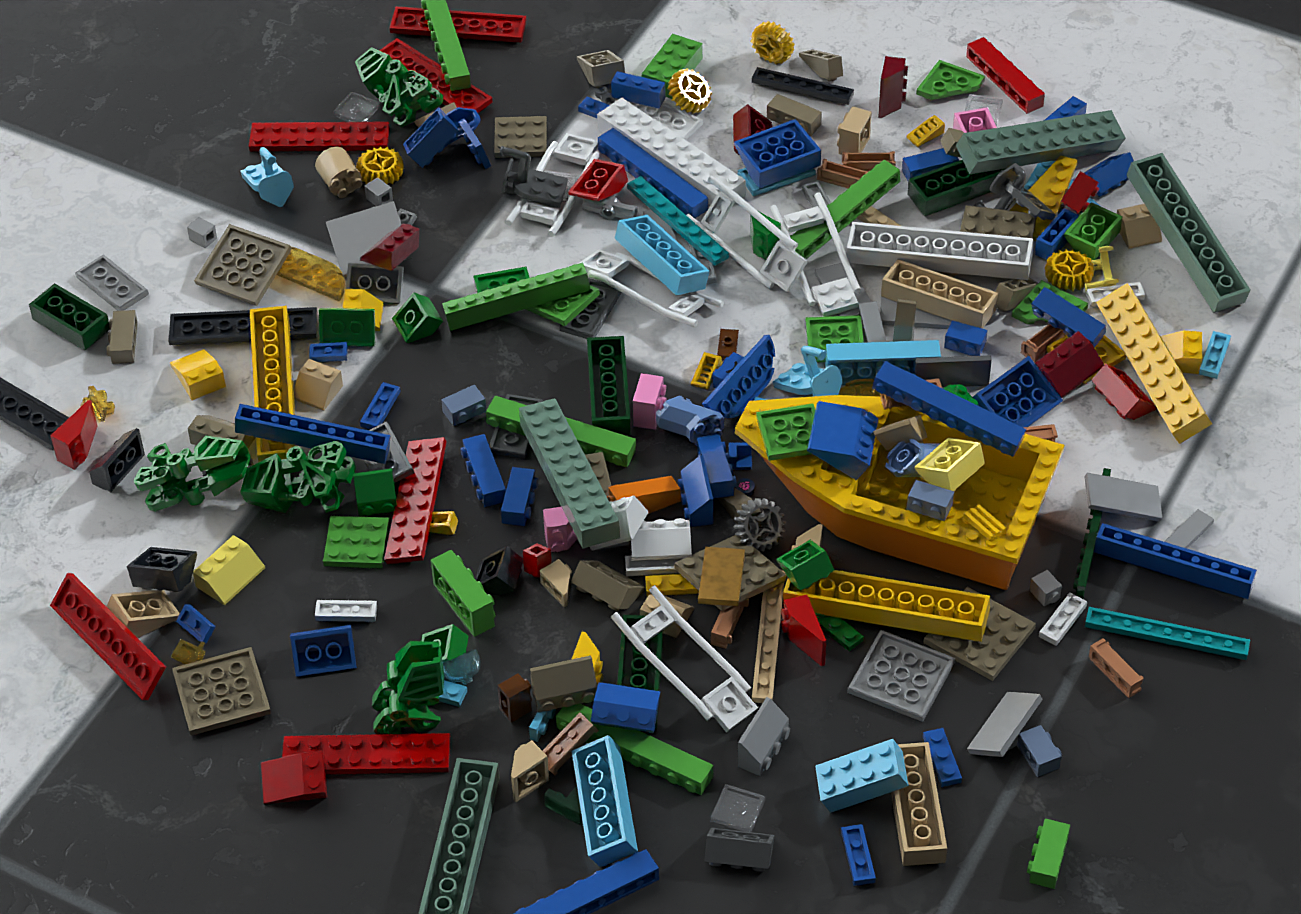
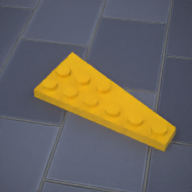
(1050, 190)

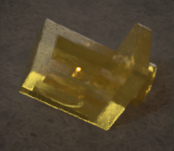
(188, 653)

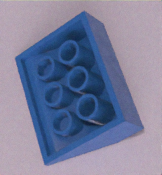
(778, 153)
(1019, 394)
(843, 437)

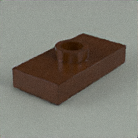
(727, 342)

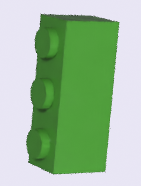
(1048, 853)

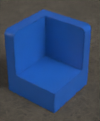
(740, 456)

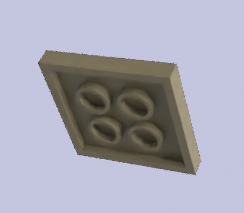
(522, 134)

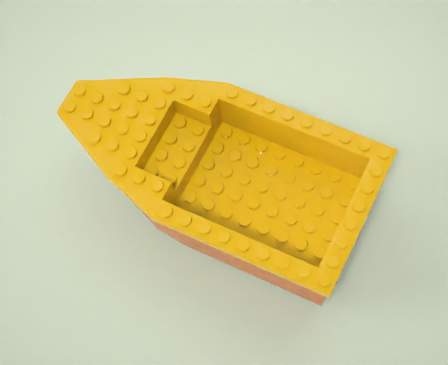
(875, 505)

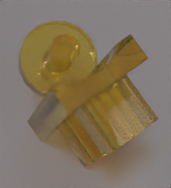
(99, 402)

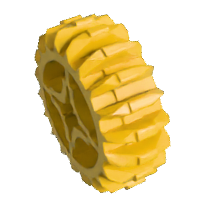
(772, 42)
(689, 91)
(380, 164)
(1069, 269)

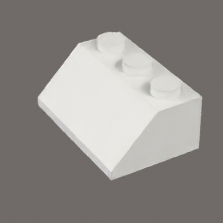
(630, 515)
(662, 540)

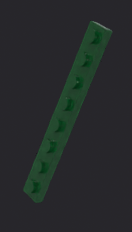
(1087, 553)

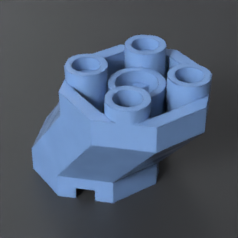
(689, 419)
(906, 456)

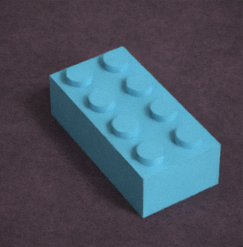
(861, 775)

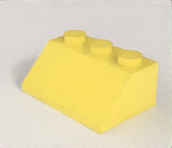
(951, 463)
(228, 570)

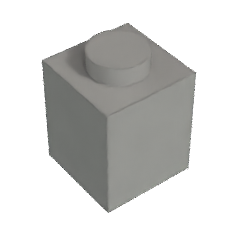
(378, 192)
(202, 232)
(1045, 588)

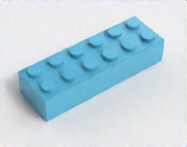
(662, 255)
(866, 359)
(604, 801)

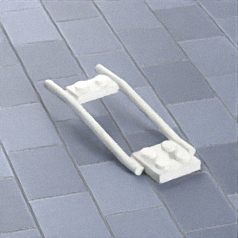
(572, 149)
(782, 264)
(604, 265)
(835, 295)
(726, 702)

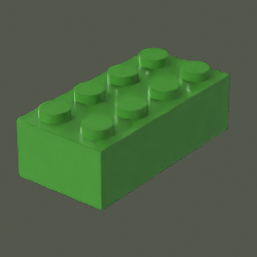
(673, 56)
(463, 592)

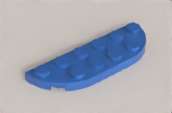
(744, 381)

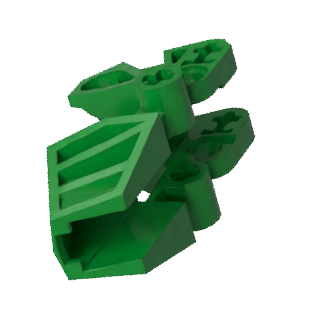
(397, 86)
(220, 457)
(274, 487)
(416, 683)

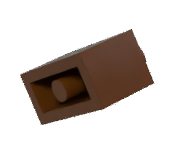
(515, 697)

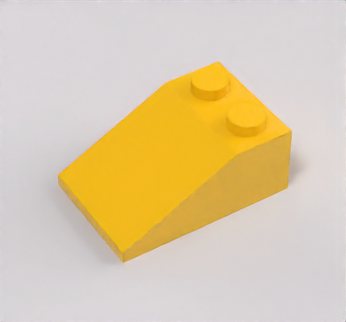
(1185, 349)
(199, 374)

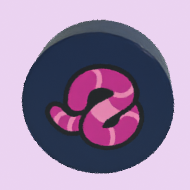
(746, 486)

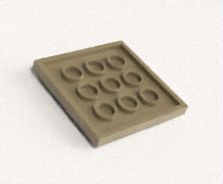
(997, 222)
(243, 264)
(757, 576)
(1001, 640)
(221, 691)

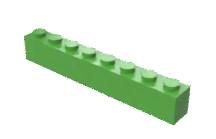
(446, 44)
(848, 207)
(516, 296)
(592, 439)
(648, 752)

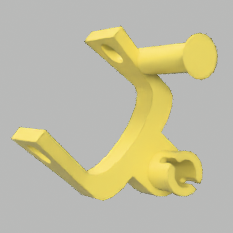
(1104, 265)

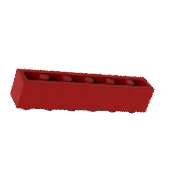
(1005, 75)

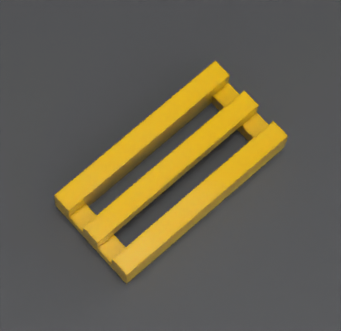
(986, 520)

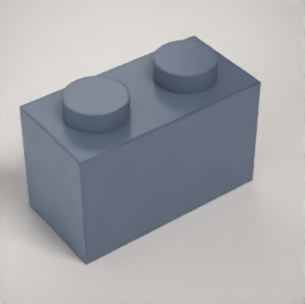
(463, 405)
(930, 500)
(1039, 750)

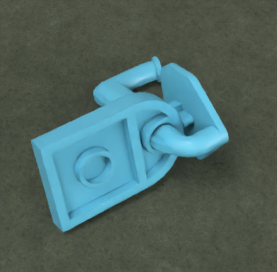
(269, 179)
(808, 378)

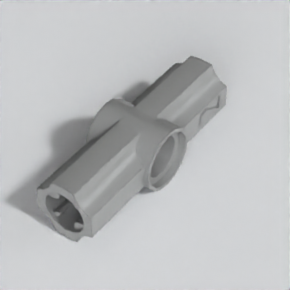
(610, 208)

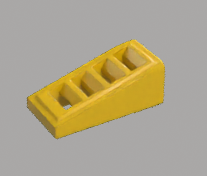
(934, 123)
(706, 358)
(448, 522)

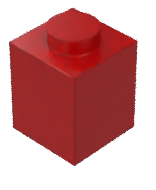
(536, 558)

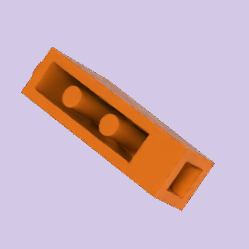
(652, 493)

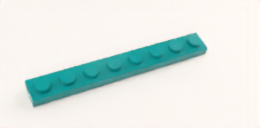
(678, 220)
(1167, 633)

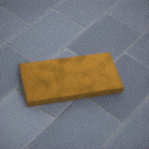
(721, 576)

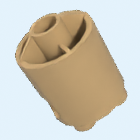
(338, 171)

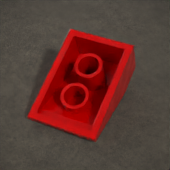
(600, 180)
(1079, 193)
(75, 436)
(803, 628)
(294, 778)

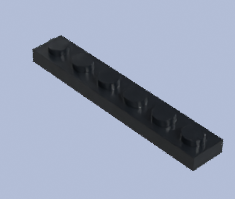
(802, 85)

